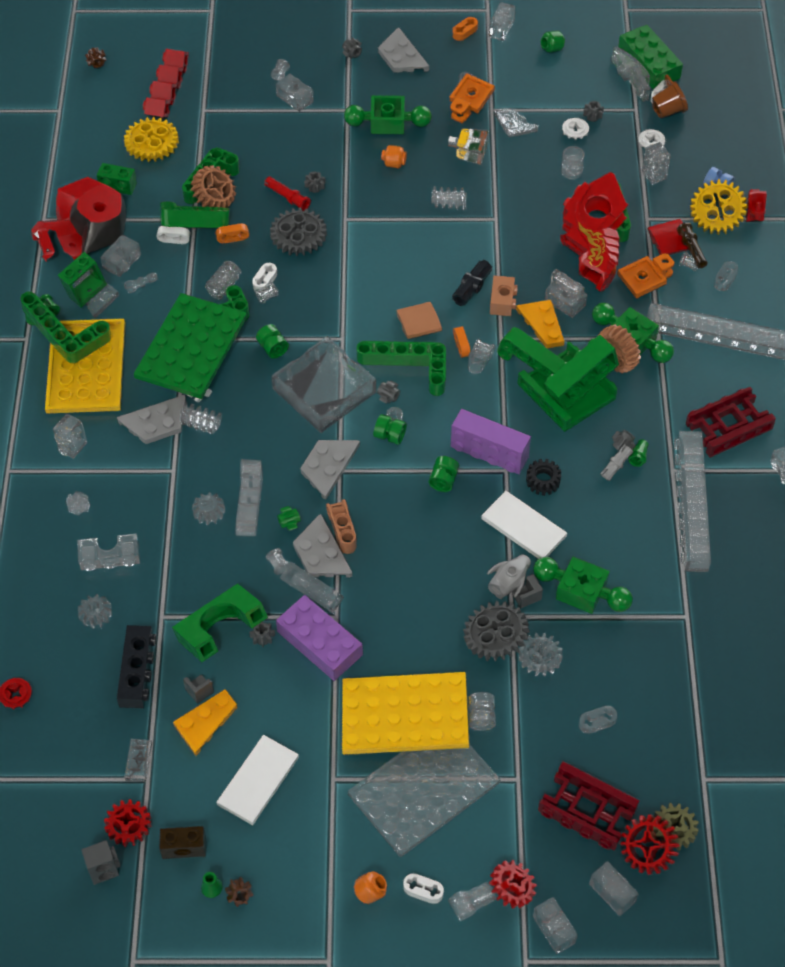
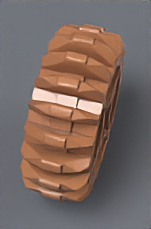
(215, 182)
(625, 347)

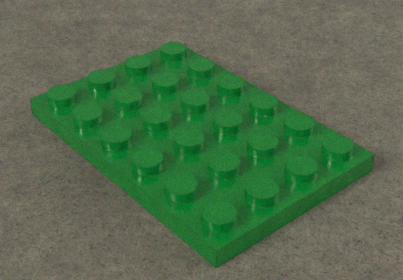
(190, 345)

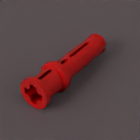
(292, 196)

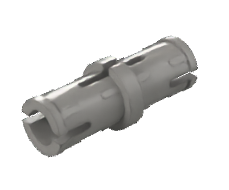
(616, 462)

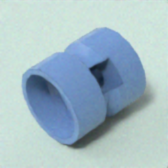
(715, 174)

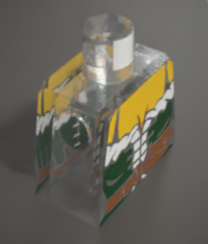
(470, 144)

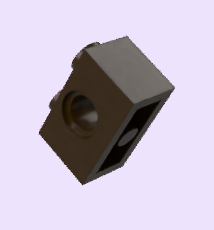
(182, 842)

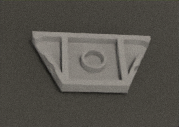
(401, 54)
(155, 421)
(328, 463)
(320, 551)

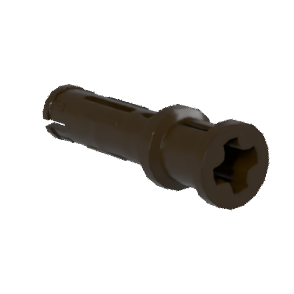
(690, 240)

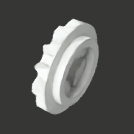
(581, 125)
(649, 135)

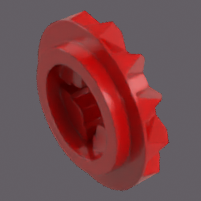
(15, 685)

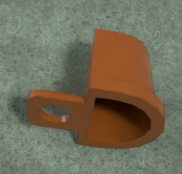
(669, 100)

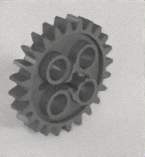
(298, 231)
(496, 631)

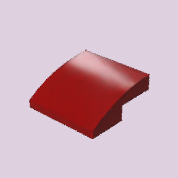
(667, 237)

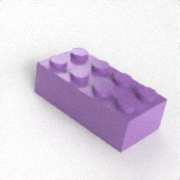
(490, 441)
(319, 637)

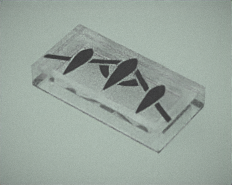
(138, 760)

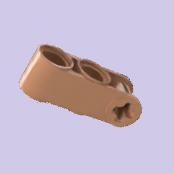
(339, 515)

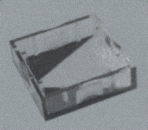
(324, 384)

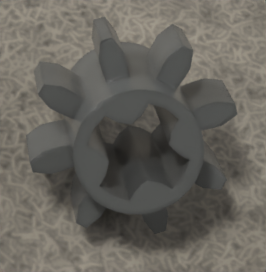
(352, 48)
(593, 111)
(314, 182)
(388, 391)
(621, 438)
(258, 637)

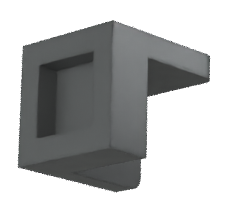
(530, 593)
(198, 688)

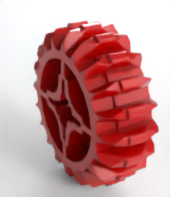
(631, 843)

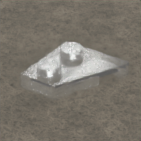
(514, 123)

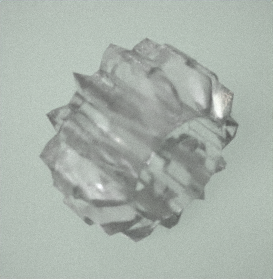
(208, 508)
(94, 611)

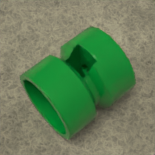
(272, 341)
(390, 429)
(443, 474)

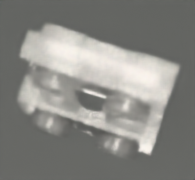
(566, 294)

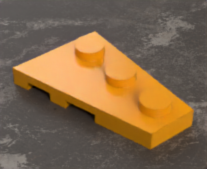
(544, 322)
(201, 722)

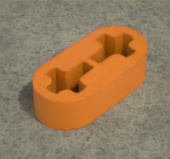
(465, 28)
(232, 233)
(461, 341)

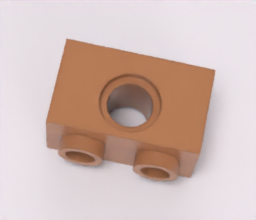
(502, 296)

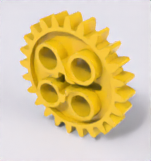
(151, 139)
(735, 203)

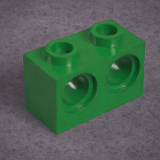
(118, 177)

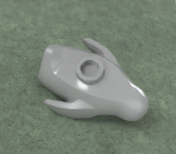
(509, 576)

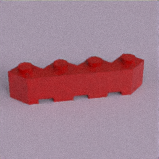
(168, 81)

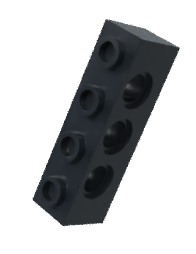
(136, 696)

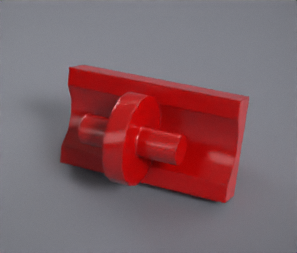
(756, 205)

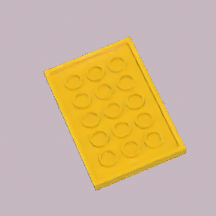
(92, 382)
(404, 713)

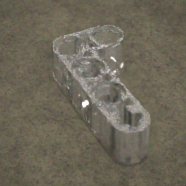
(249, 497)

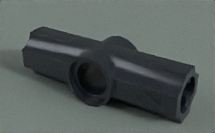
(472, 282)

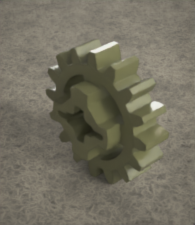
(675, 816)

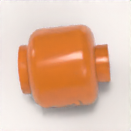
(394, 156)
(370, 887)

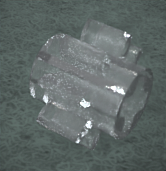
(77, 503)

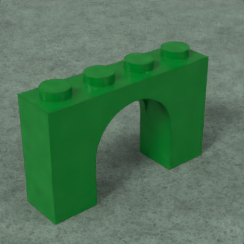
(231, 604)

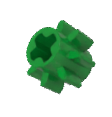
(288, 518)

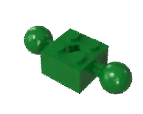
(387, 115)
(640, 327)
(582, 584)

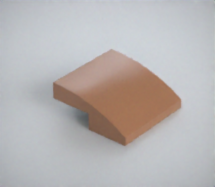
(419, 320)

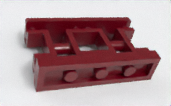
(736, 433)
(595, 791)

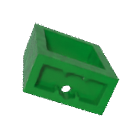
(94, 282)

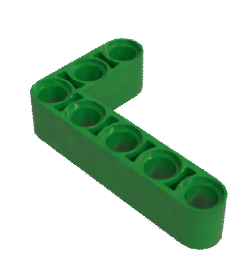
(58, 331)
(407, 354)

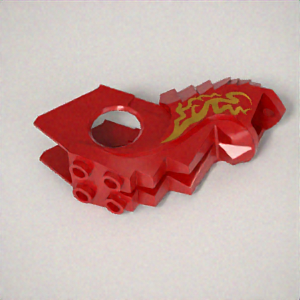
(592, 237)

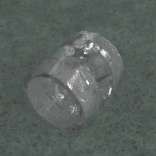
(572, 162)
(481, 711)

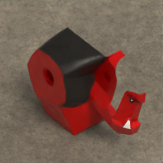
(87, 219)

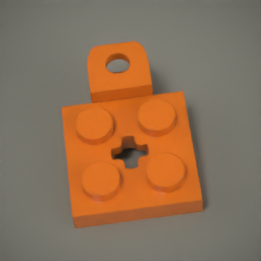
(463, 102)
(654, 271)

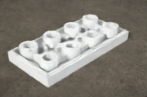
(524, 525)
(257, 780)

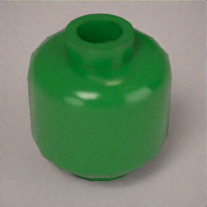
(552, 41)

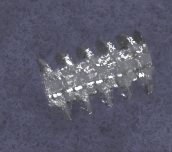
(448, 197)
(222, 279)
(199, 419)

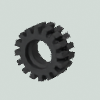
(546, 468)

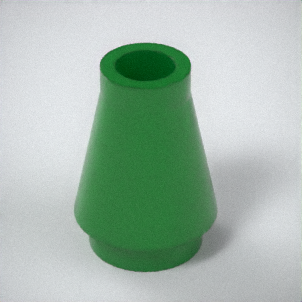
(639, 454)
(211, 885)

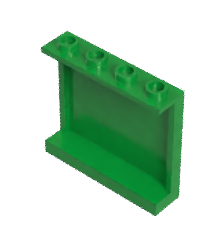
(594, 400)

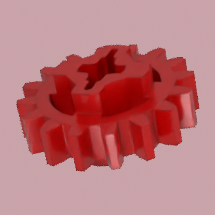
(136, 825)
(512, 884)

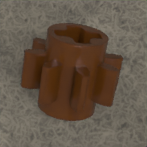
(95, 57)
(234, 887)

